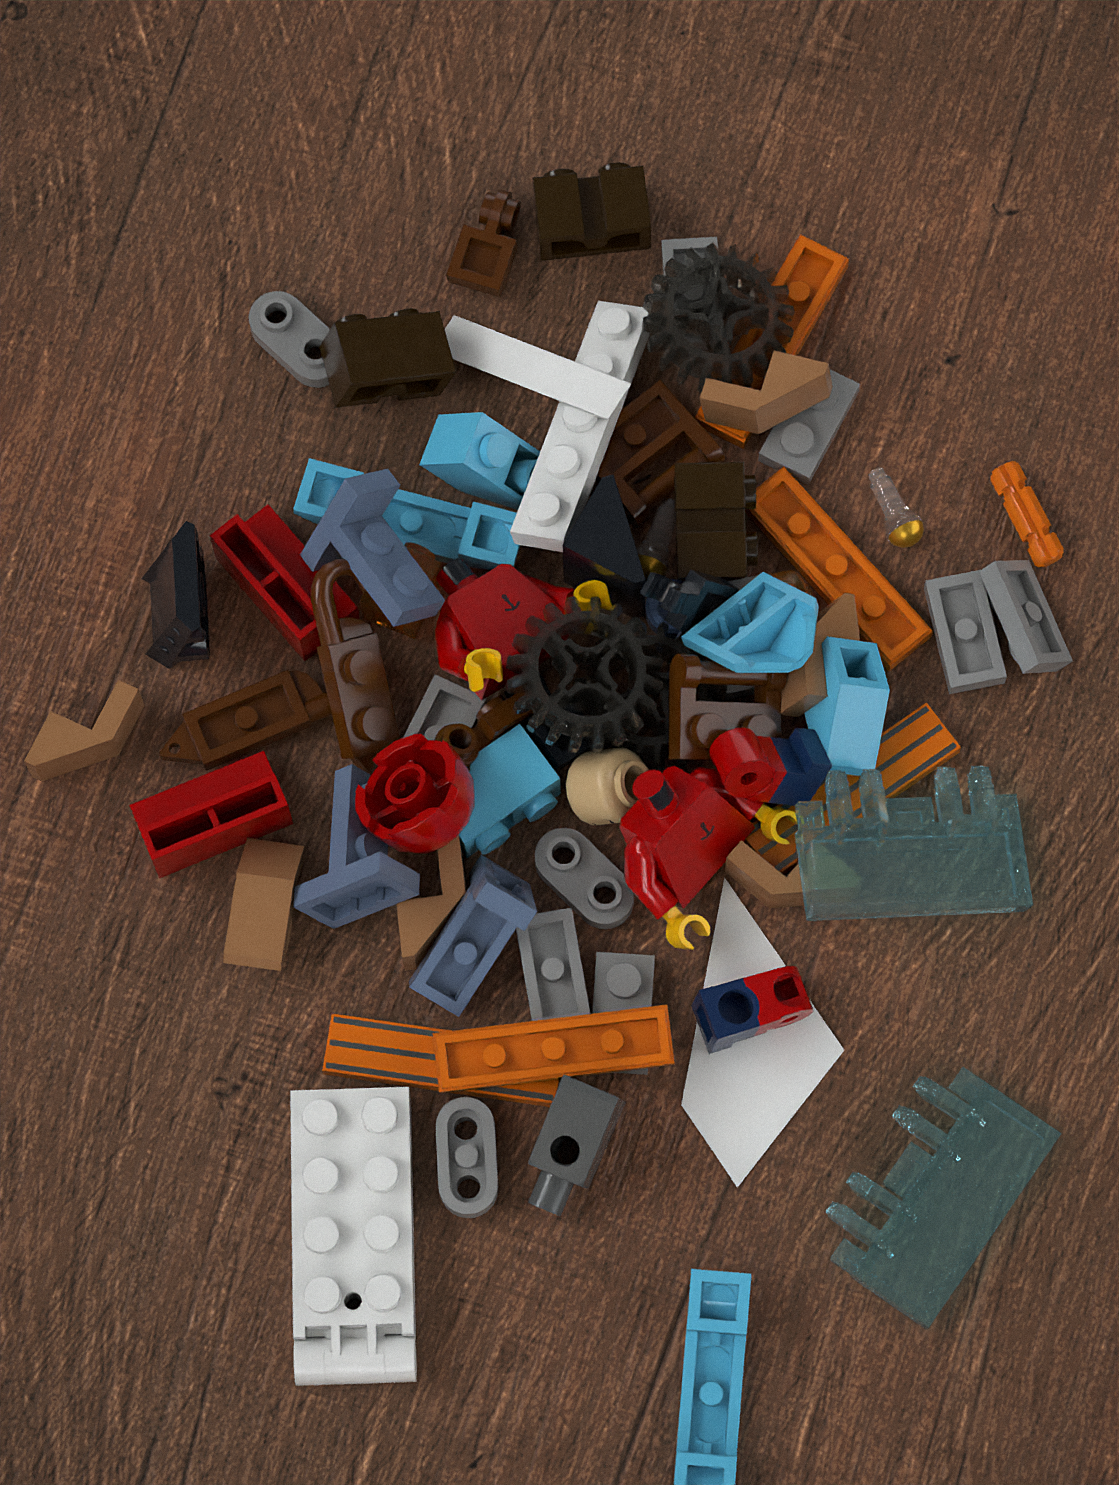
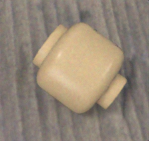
(602, 785)

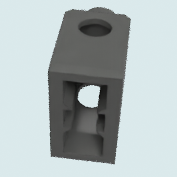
(577, 1114)

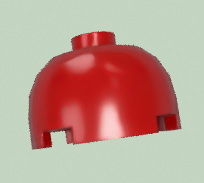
(417, 795)

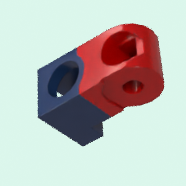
(770, 766)
(750, 1006)

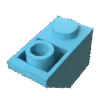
(480, 457)
(856, 704)
(509, 785)

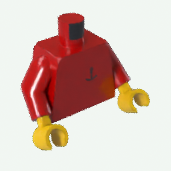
(486, 614)
(682, 838)

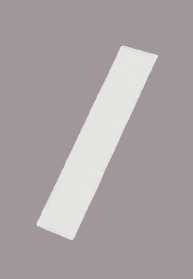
(534, 368)

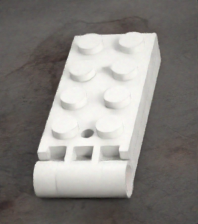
(352, 1236)

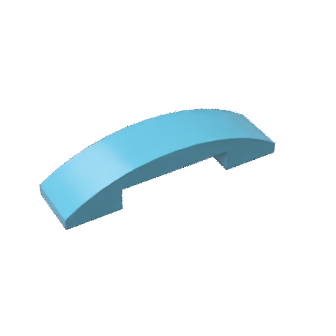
(447, 529)
(712, 1378)

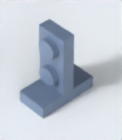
(358, 533)
(360, 871)
(474, 936)

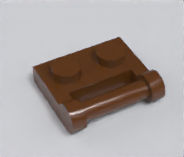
(641, 436)
(698, 723)

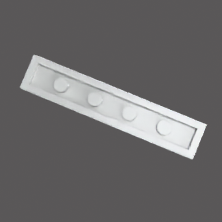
(579, 438)

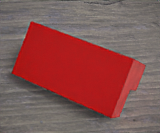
(269, 569)
(211, 814)

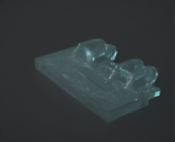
(905, 861)
(948, 1198)

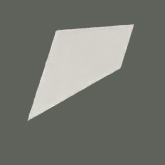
(758, 1084)

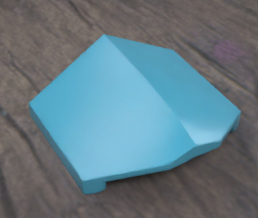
(759, 628)

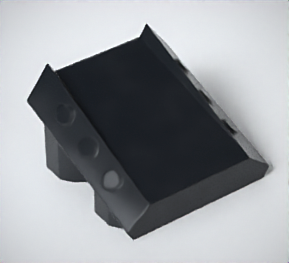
(179, 601)

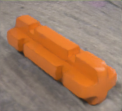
(1027, 514)

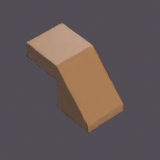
(788, 389)
(807, 684)
(68, 746)
(763, 879)
(263, 904)
(424, 917)

